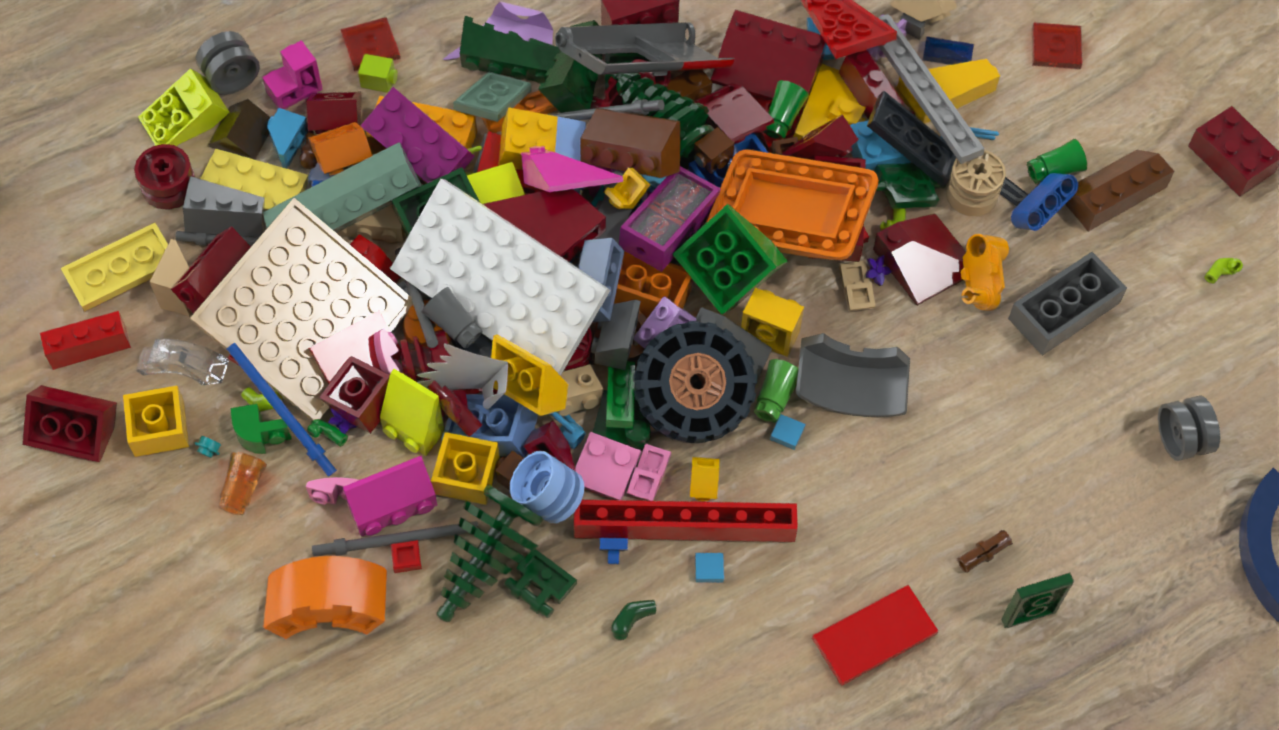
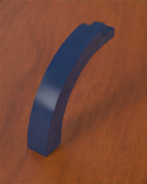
(1256, 542)

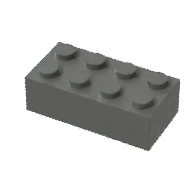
(1067, 303)

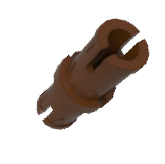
(984, 551)

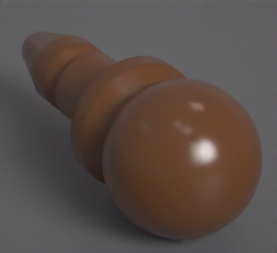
(307, 157)

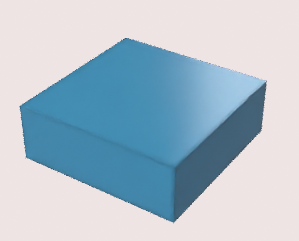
(787, 432)
(709, 567)

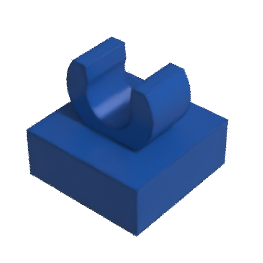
(613, 546)

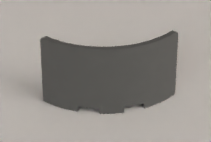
(853, 381)

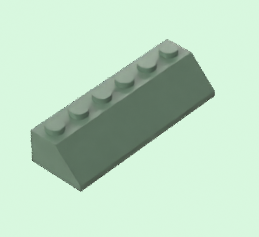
(357, 190)

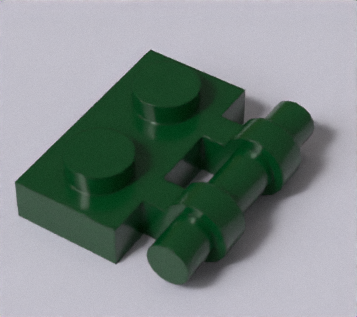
(547, 577)

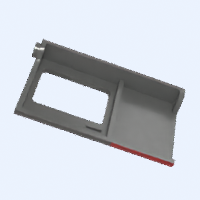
(659, 42)

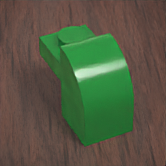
(253, 432)

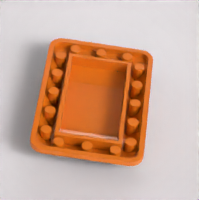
(799, 202)

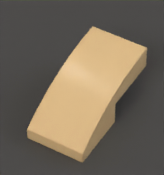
(856, 287)

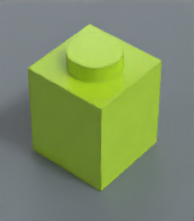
(377, 73)

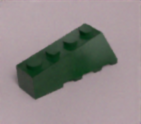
(504, 53)

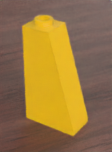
(960, 82)

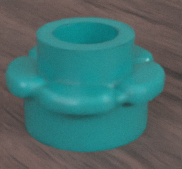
(207, 446)

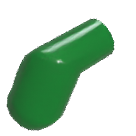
(331, 432)

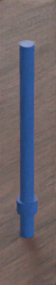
(315, 452)

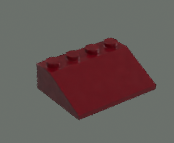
(768, 53)

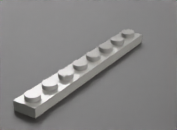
(931, 97)

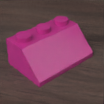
(390, 496)

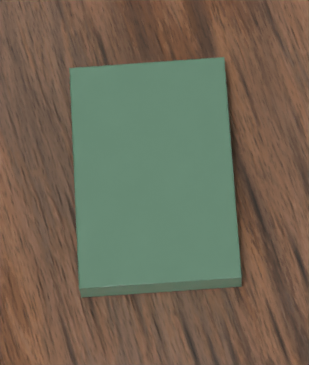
(492, 96)

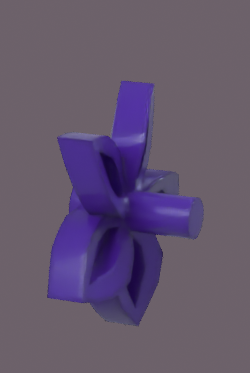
(877, 270)
(340, 422)

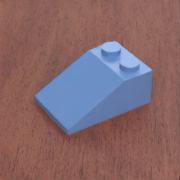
(503, 423)

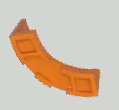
(325, 590)

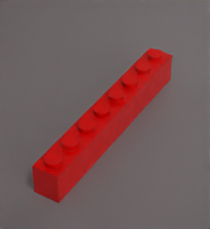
(686, 520)

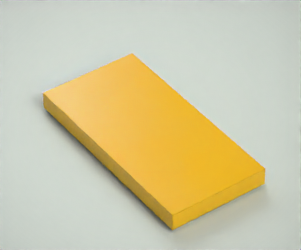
(821, 100)

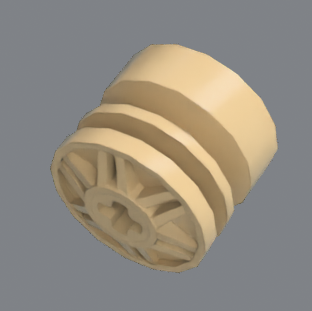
(976, 184)

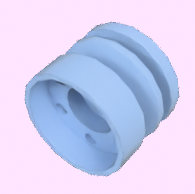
(547, 487)

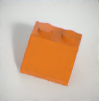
(340, 148)

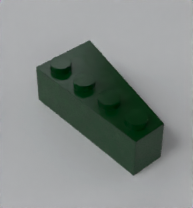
(570, 83)

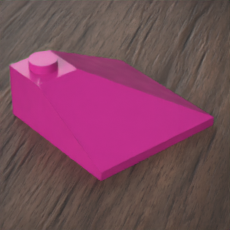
(558, 172)

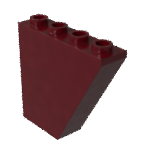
(554, 219)
(210, 268)

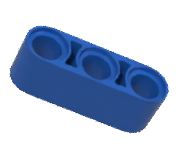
(1044, 201)

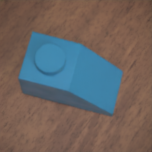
(287, 134)

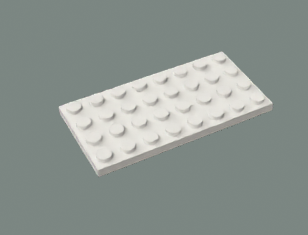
(500, 276)

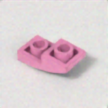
(385, 347)
(327, 489)

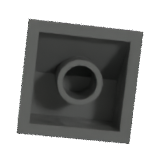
(616, 335)

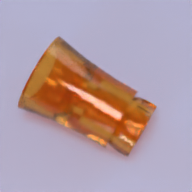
(240, 482)

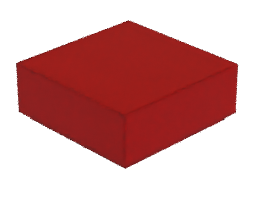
(406, 556)

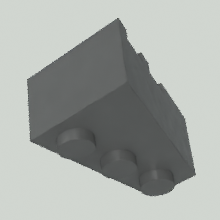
(215, 208)

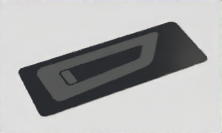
(1012, 192)

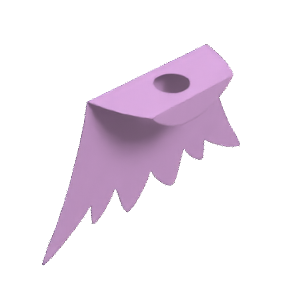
(506, 19)

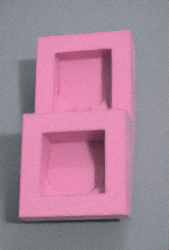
(649, 472)

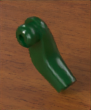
(630, 615)

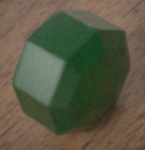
(639, 434)

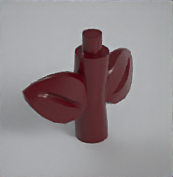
(455, 406)

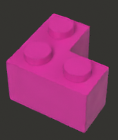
(295, 79)

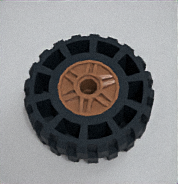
(723, 374)

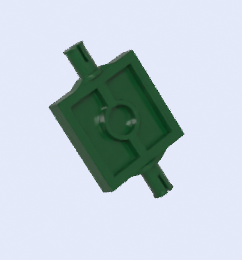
(906, 186)

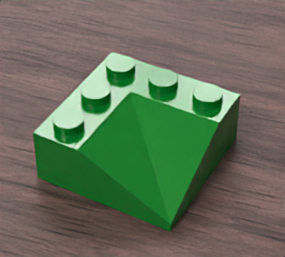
(729, 258)

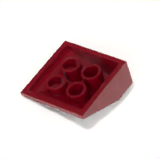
(921, 256)

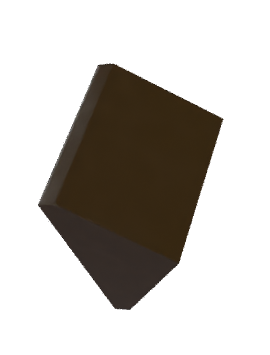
(242, 130)

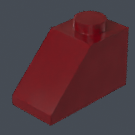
(552, 441)

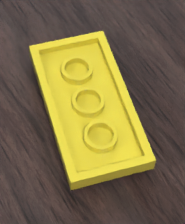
(254, 177)
(116, 267)

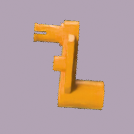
(984, 271)

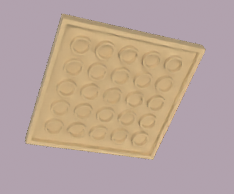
(291, 294)

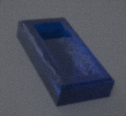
(947, 51)

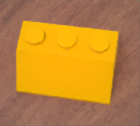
(530, 378)

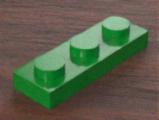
(620, 397)

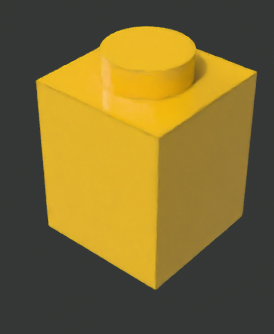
(704, 478)

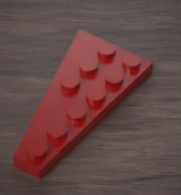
(848, 26)

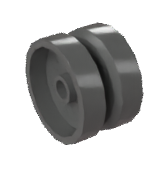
(227, 62)
(1189, 428)

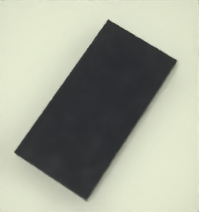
(912, 138)

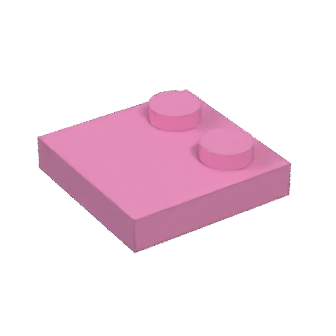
(607, 466)

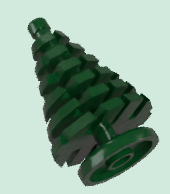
(677, 108)
(482, 554)

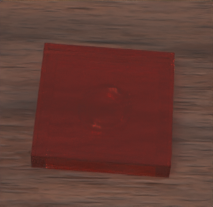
(370, 38)
(1056, 45)

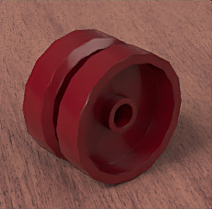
(164, 175)

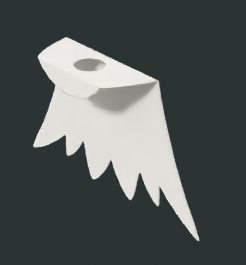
(469, 371)

